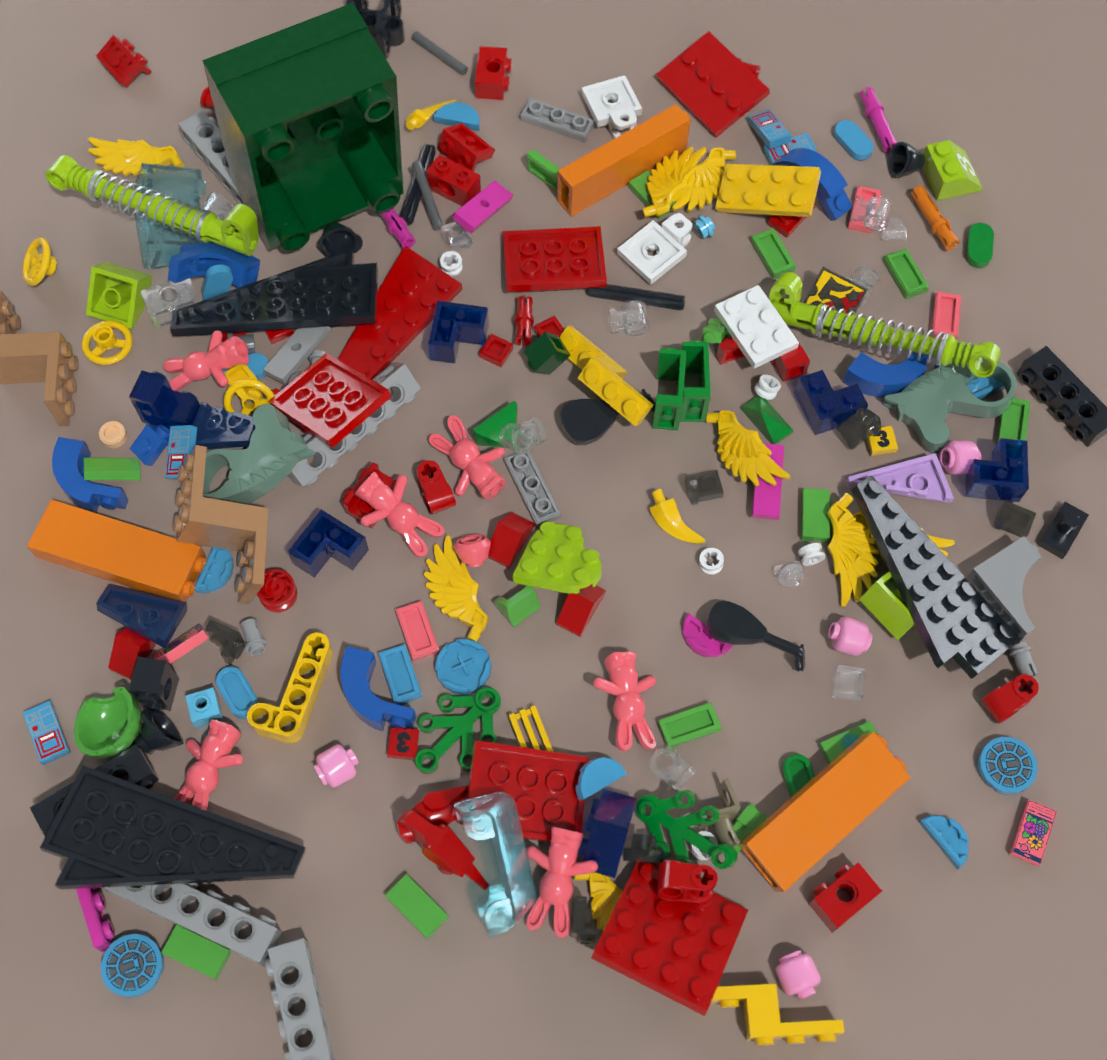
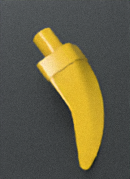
(421, 116)
(669, 519)

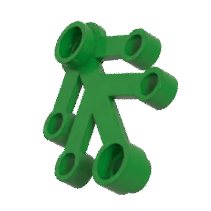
(460, 726)
(680, 828)

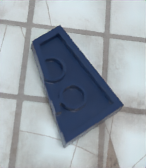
(222, 428)
(143, 613)

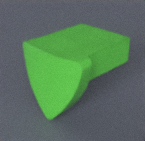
(518, 606)

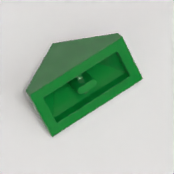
(766, 419)
(489, 431)

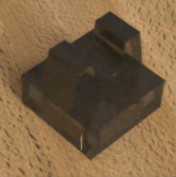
(643, 850)

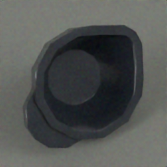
(904, 160)
(339, 238)
(157, 732)

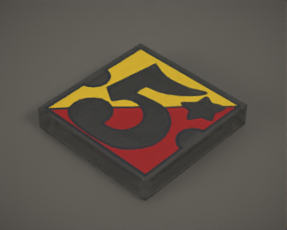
(836, 291)

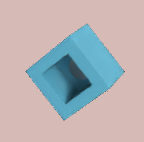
(202, 716)

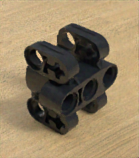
(383, 25)

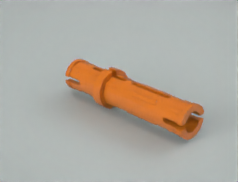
(939, 225)

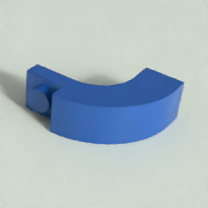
(831, 182)
(199, 257)
(883, 379)
(69, 473)
(355, 677)

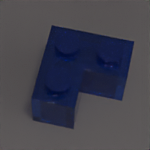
(453, 325)
(160, 404)
(825, 407)
(1003, 476)
(325, 539)
(608, 830)

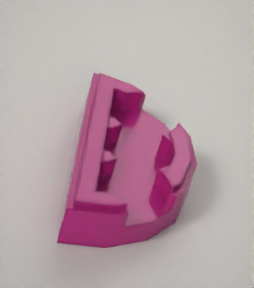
(700, 641)

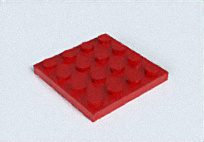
(670, 944)

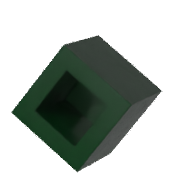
(546, 353)

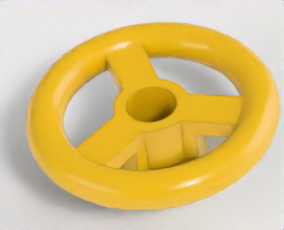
(41, 263)
(106, 340)
(253, 393)

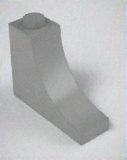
(1002, 581)

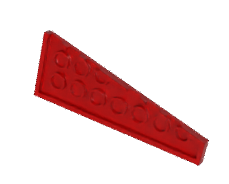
(403, 311)

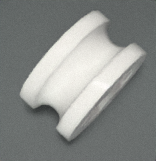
(447, 258)
(767, 387)
(811, 554)
(714, 569)
(696, 852)

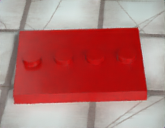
(712, 84)
(554, 259)
(330, 399)
(537, 781)

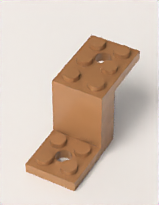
(38, 359)
(221, 525)

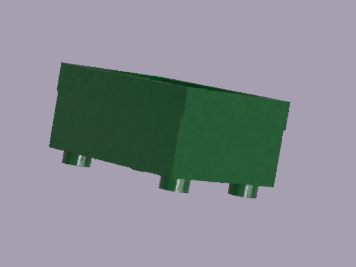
(309, 125)

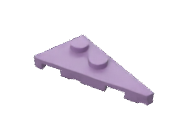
(913, 478)

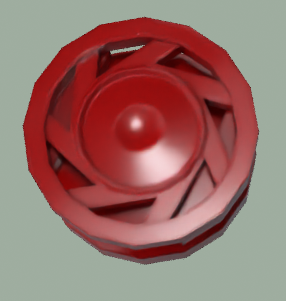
(278, 591)

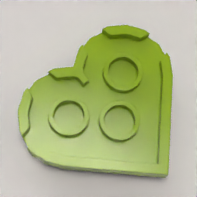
(558, 560)

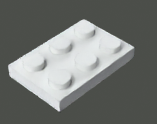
(756, 326)

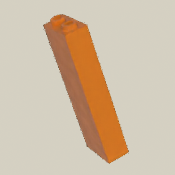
(622, 160)
(117, 551)
(824, 811)

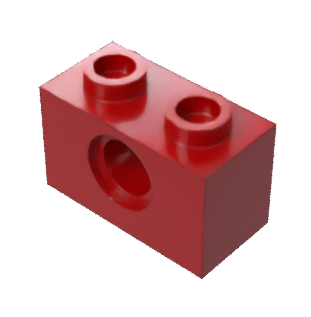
(491, 73)
(453, 180)
(858, 885)

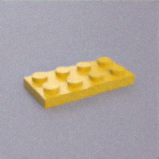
(768, 190)

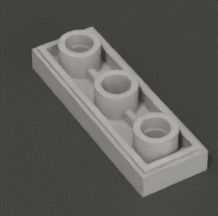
(557, 120)
(295, 352)
(537, 499)

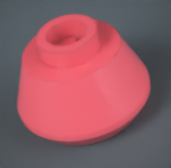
(473, 549)

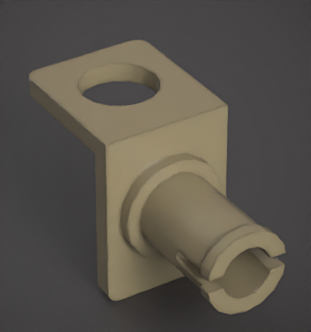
(724, 826)

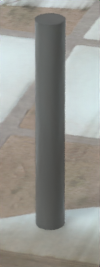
(440, 53)
(427, 195)

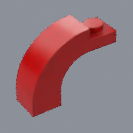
(788, 365)

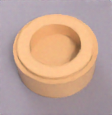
(113, 434)

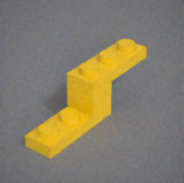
(605, 377)
(763, 1016)

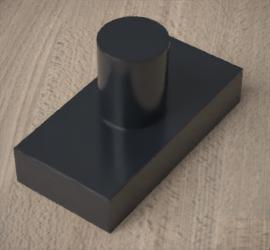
(1063, 530)

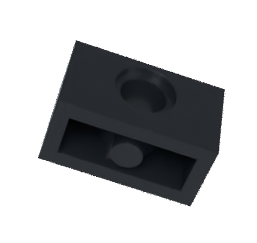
(154, 684)

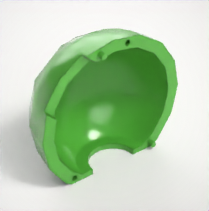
(107, 724)

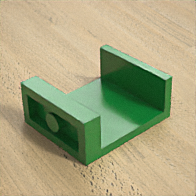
(696, 399)
(669, 407)

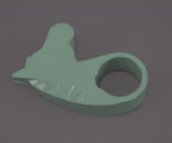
(942, 391)
(263, 464)

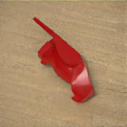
(437, 809)
(443, 848)

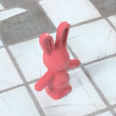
(201, 365)
(467, 456)
(400, 515)
(628, 705)
(214, 753)
(556, 884)

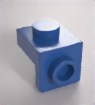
(151, 443)

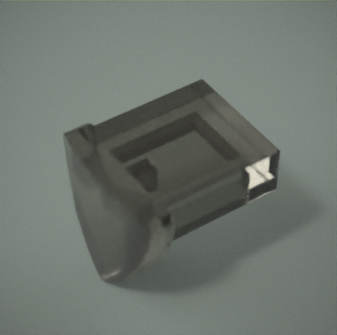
(860, 427)
(703, 486)
(1014, 519)

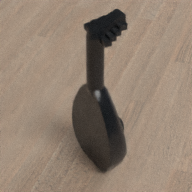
(590, 419)
(738, 626)

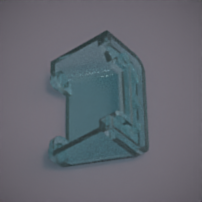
(155, 241)
(498, 818)

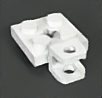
(619, 115)
(668, 242)

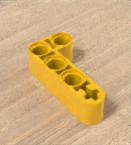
(296, 687)

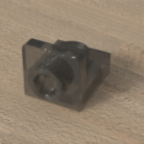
(226, 637)
(580, 917)

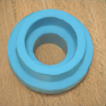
(704, 226)

